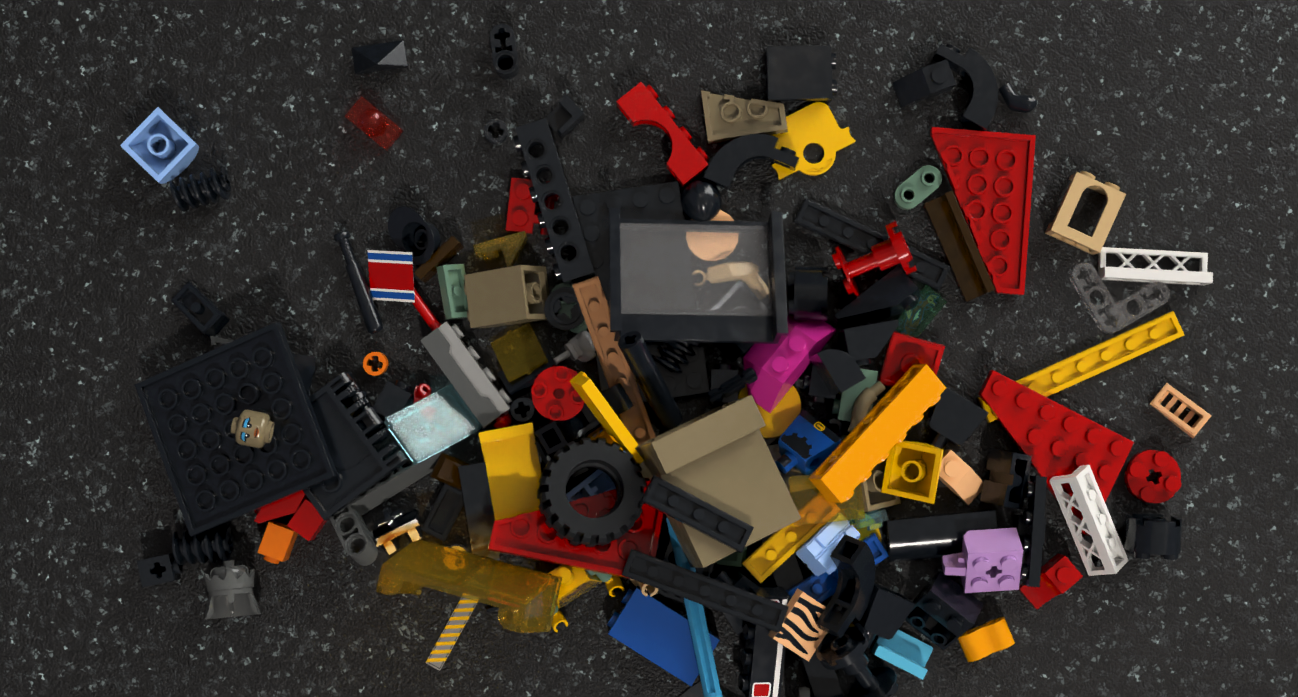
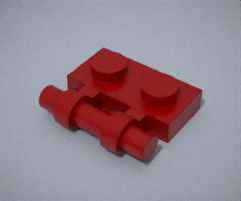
(522, 209)

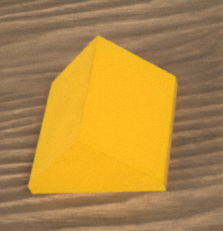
(913, 471)

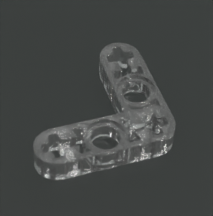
(1117, 309)

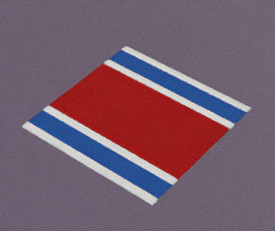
(391, 276)

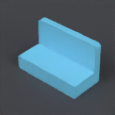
(904, 652)

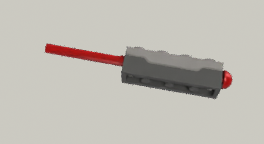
(464, 371)

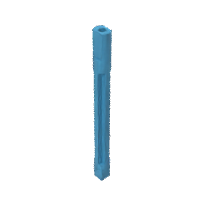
(698, 630)

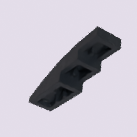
(477, 508)

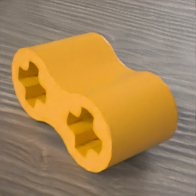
(986, 639)

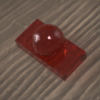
(374, 123)

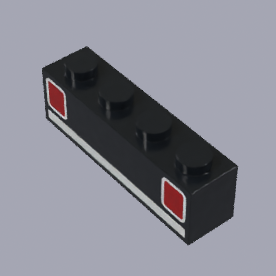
(762, 654)

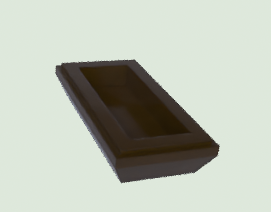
(447, 470)

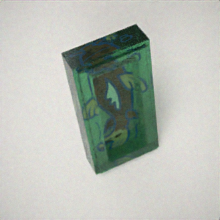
(917, 319)

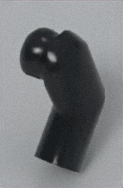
(1017, 102)

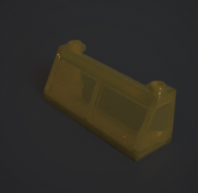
(522, 594)

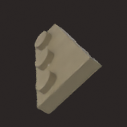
(736, 117)

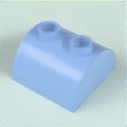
(161, 147)

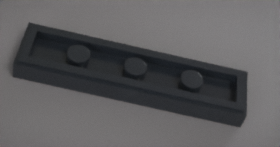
(697, 514)

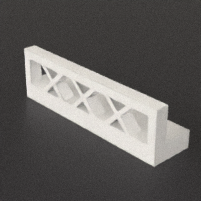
(1157, 274)
(1095, 521)

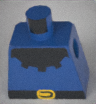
(805, 445)

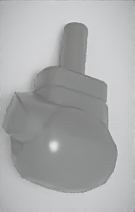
(579, 347)

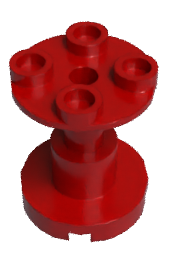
(883, 255)
(554, 394)

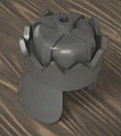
(230, 592)

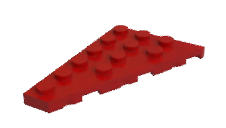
(994, 191)
(1055, 435)
(532, 538)

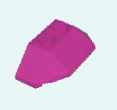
(783, 363)

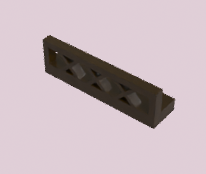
(958, 246)

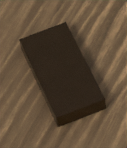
(438, 258)

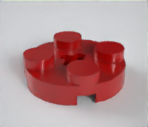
(1167, 483)

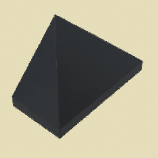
(379, 57)

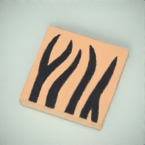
(799, 627)

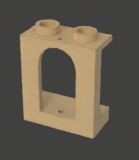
(1059, 227)

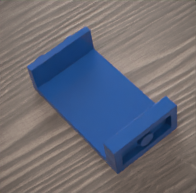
(657, 634)

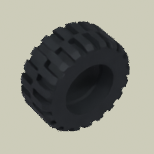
(617, 466)

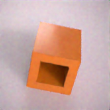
(277, 542)

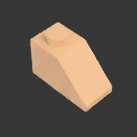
(959, 477)

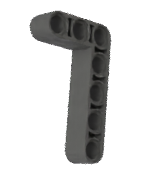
(383, 490)

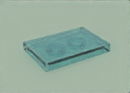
(432, 424)

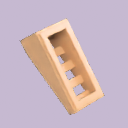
(1182, 424)

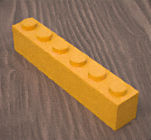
(877, 434)

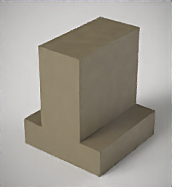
(726, 465)

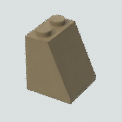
(506, 296)

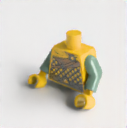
(577, 582)

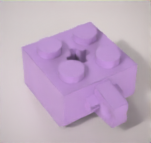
(987, 561)

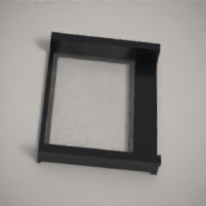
(697, 280)

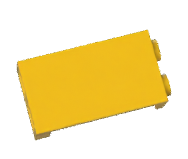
(512, 469)

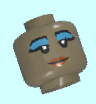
(252, 428)

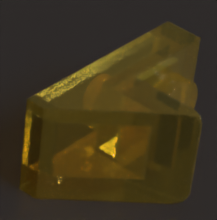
(509, 245)

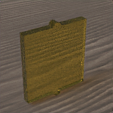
(519, 352)

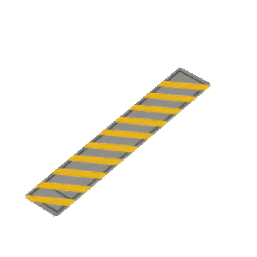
(451, 633)

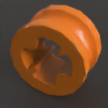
(381, 358)

